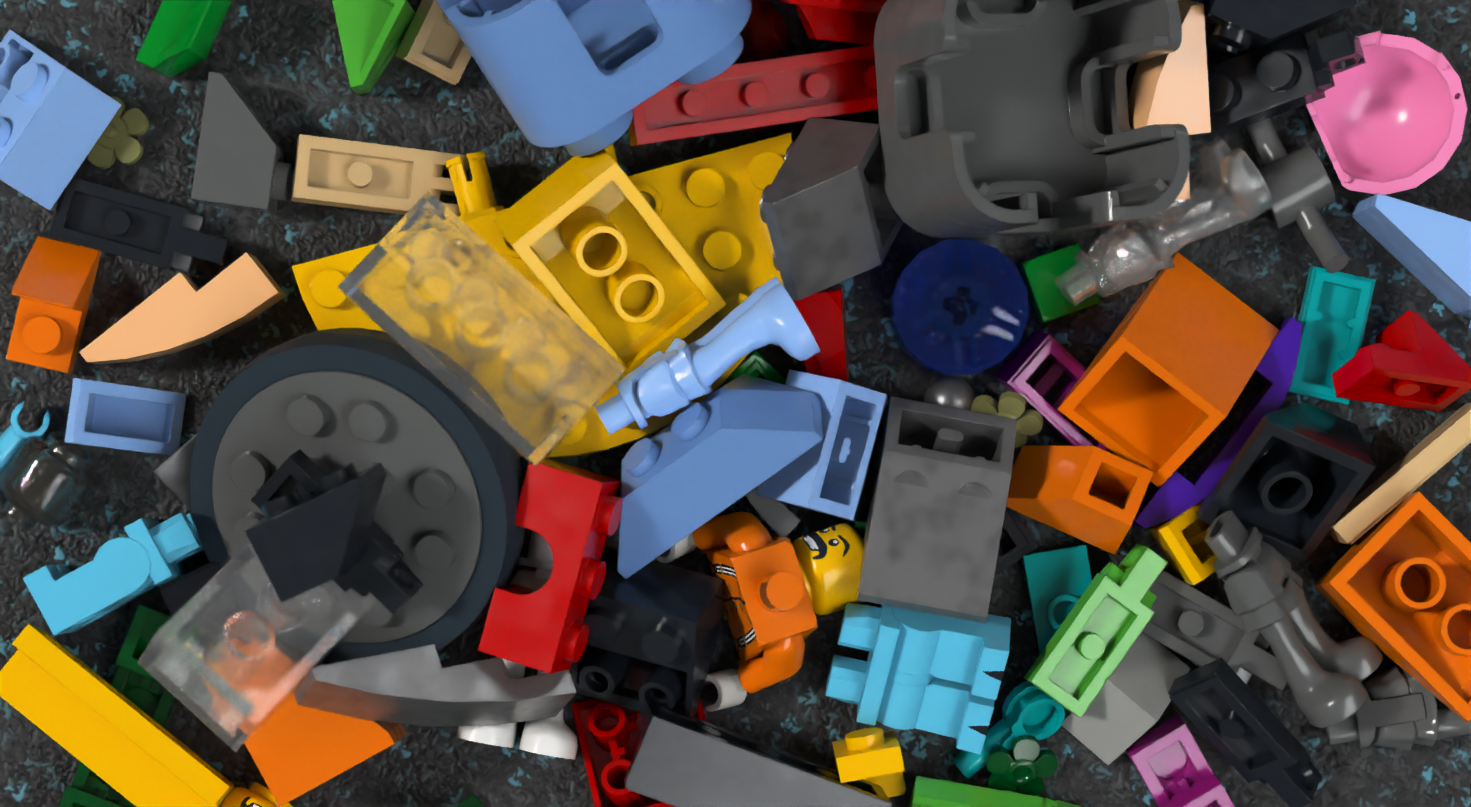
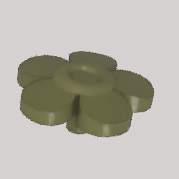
(118, 138)
(1011, 406)

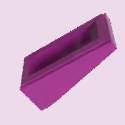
(1021, 367)

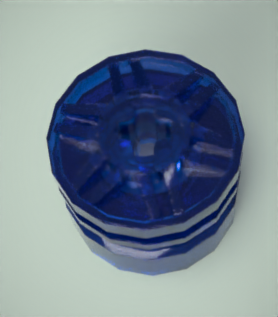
(928, 332)

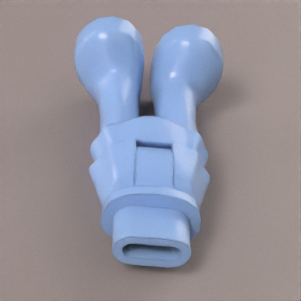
(687, 370)

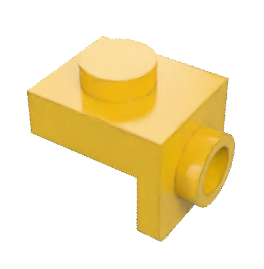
(871, 757)

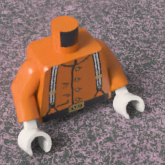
(762, 602)

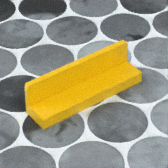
(105, 727)

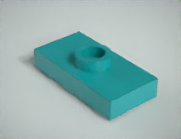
(1332, 330)
(1054, 586)

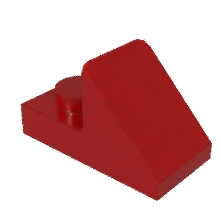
(1405, 368)

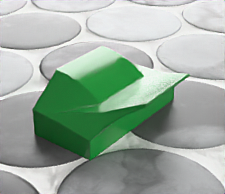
(182, 34)

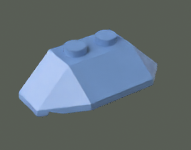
(709, 462)

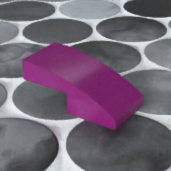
(1176, 768)

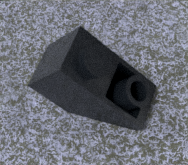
(320, 535)

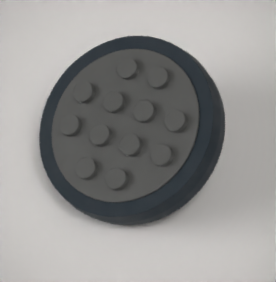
(366, 403)

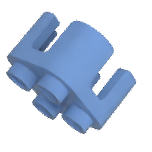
(584, 64)

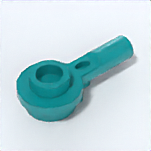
(1024, 713)

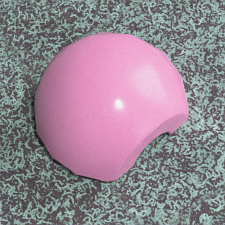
(1392, 116)

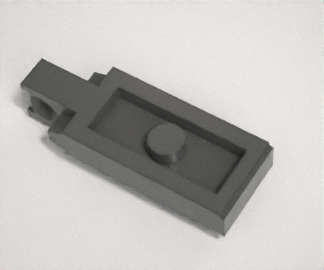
(1208, 631)

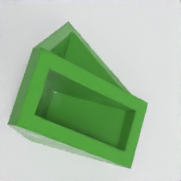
(370, 37)

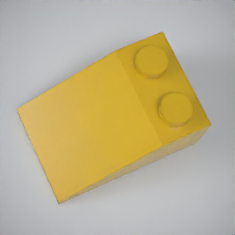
(609, 259)

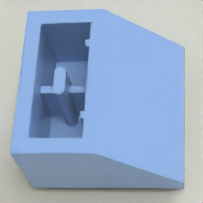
(45, 120)
(836, 470)

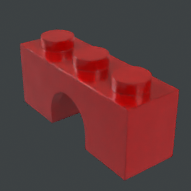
(574, 516)

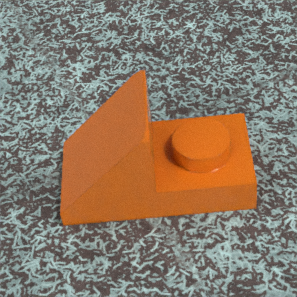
(52, 304)

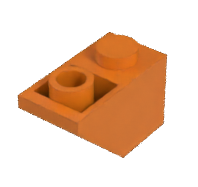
(1079, 491)

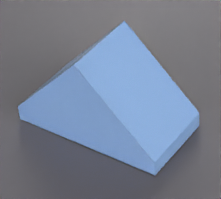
(125, 417)

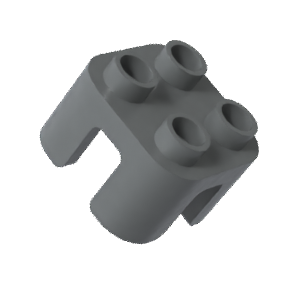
(1021, 115)

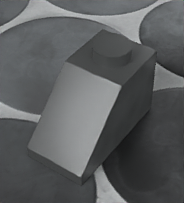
(237, 155)

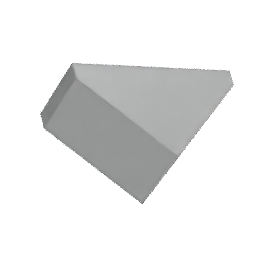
(1129, 700)

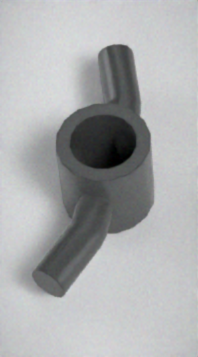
(1298, 193)

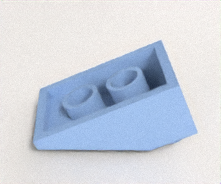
(1426, 243)

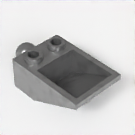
(937, 504)

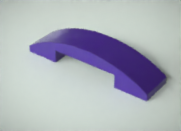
(1275, 375)

